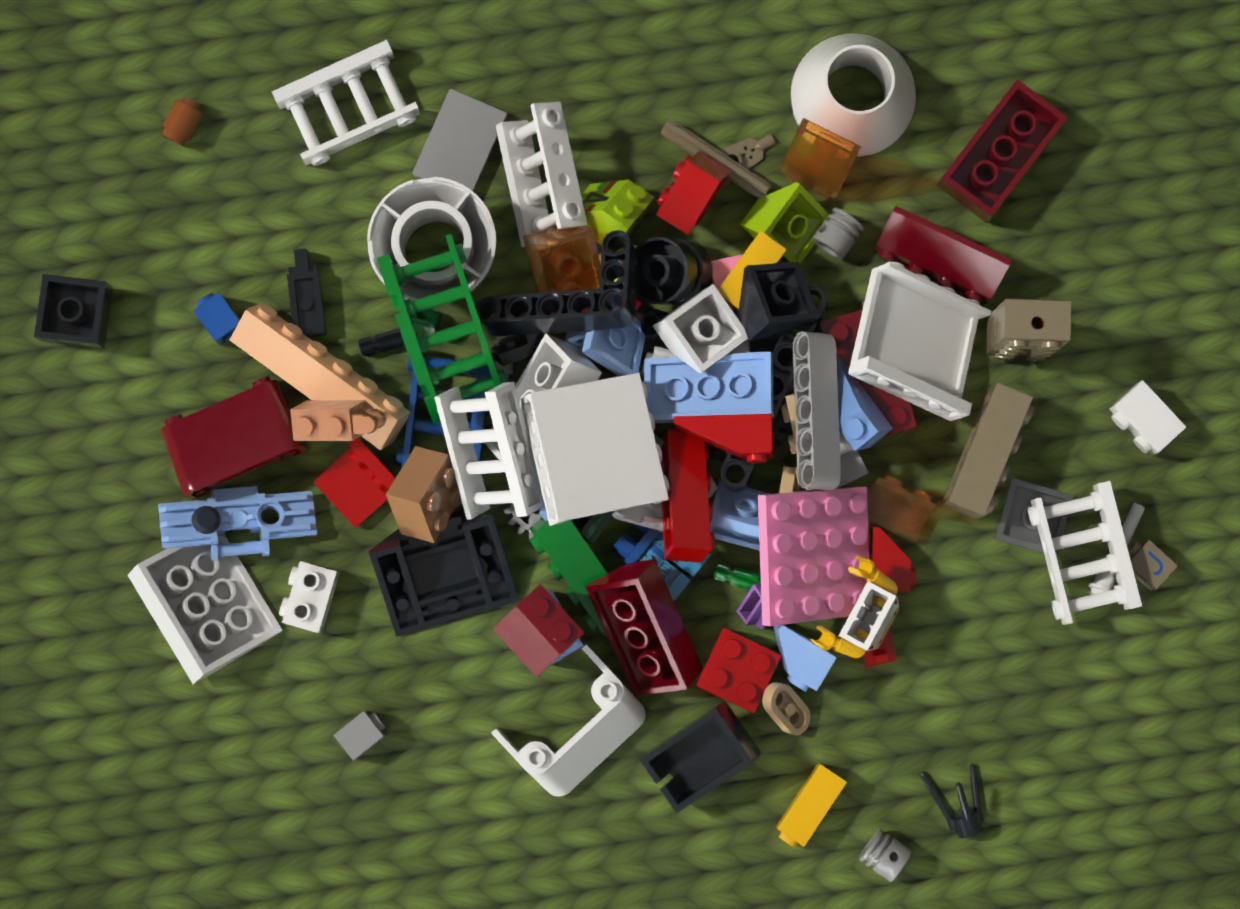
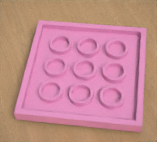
(807, 551)

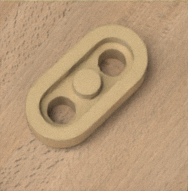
(786, 708)

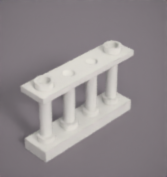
(349, 72)
(523, 172)
(512, 442)
(1116, 562)

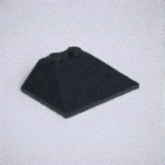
(443, 579)

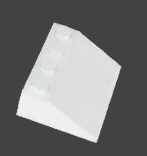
(204, 606)

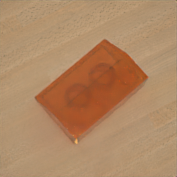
(563, 260)

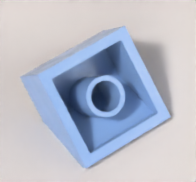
(802, 658)

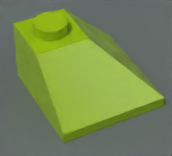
(788, 218)

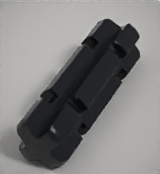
(381, 342)

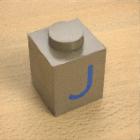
(1150, 564)

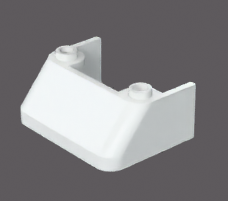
(588, 747)

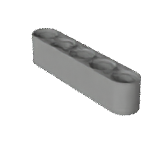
(816, 411)

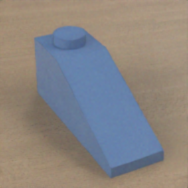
(858, 415)

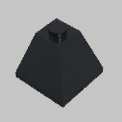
(775, 300)

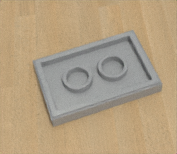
(460, 140)

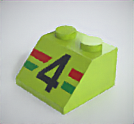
(614, 207)

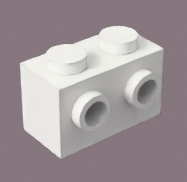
(1146, 418)
(309, 597)

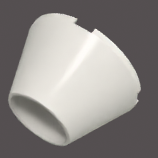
(870, 128)
(427, 202)

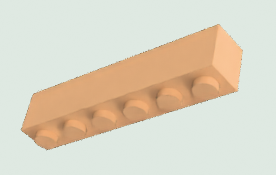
(313, 369)

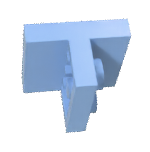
(612, 348)
(736, 516)

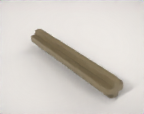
(693, 144)

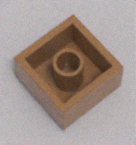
(424, 494)

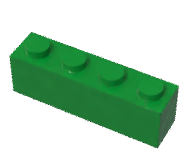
(572, 561)

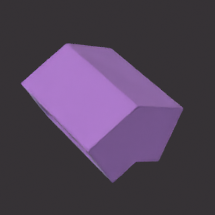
(751, 607)

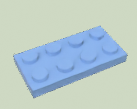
(728, 387)

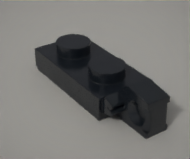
(306, 295)

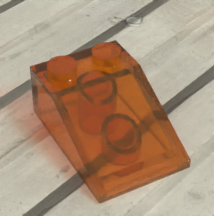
(819, 159)

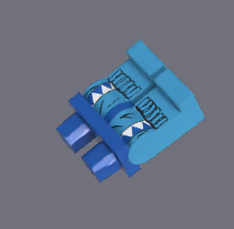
(652, 547)

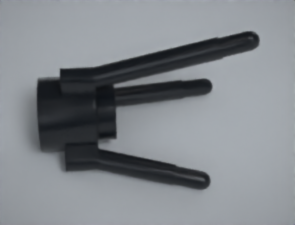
(966, 820)

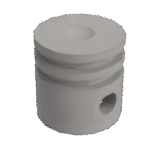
(838, 234)
(878, 852)

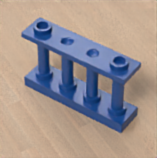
(424, 426)

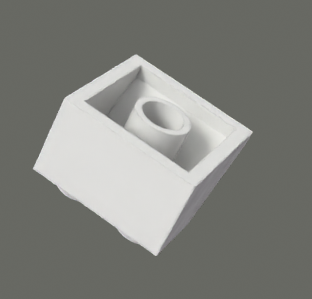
(701, 329)

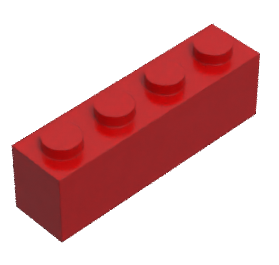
(687, 511)

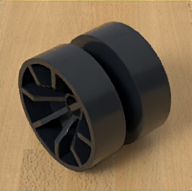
(671, 270)

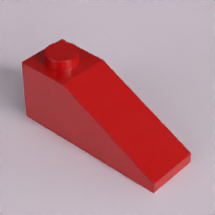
(741, 434)

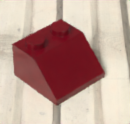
(538, 630)

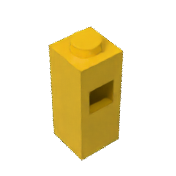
(761, 251)
(810, 806)

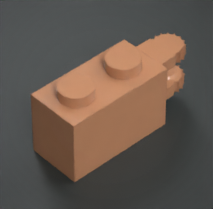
(334, 420)

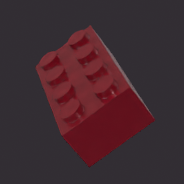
(1002, 151)
(896, 410)

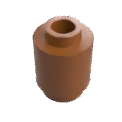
(182, 121)

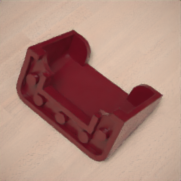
(231, 438)

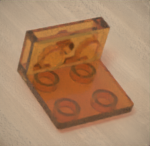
(897, 508)

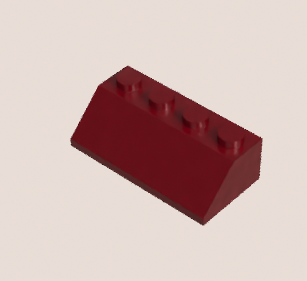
(941, 255)
(645, 628)

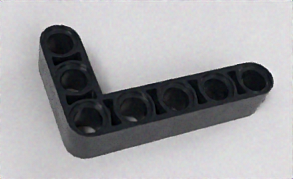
(571, 303)

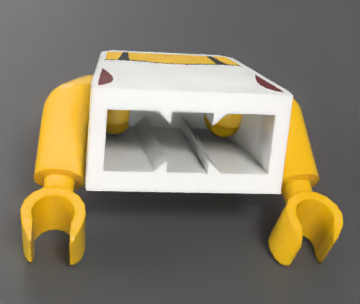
(869, 617)

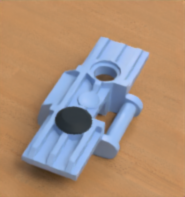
(236, 509)

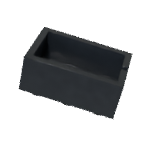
(701, 756)

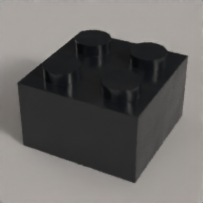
(73, 311)

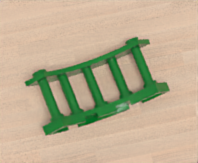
(418, 344)

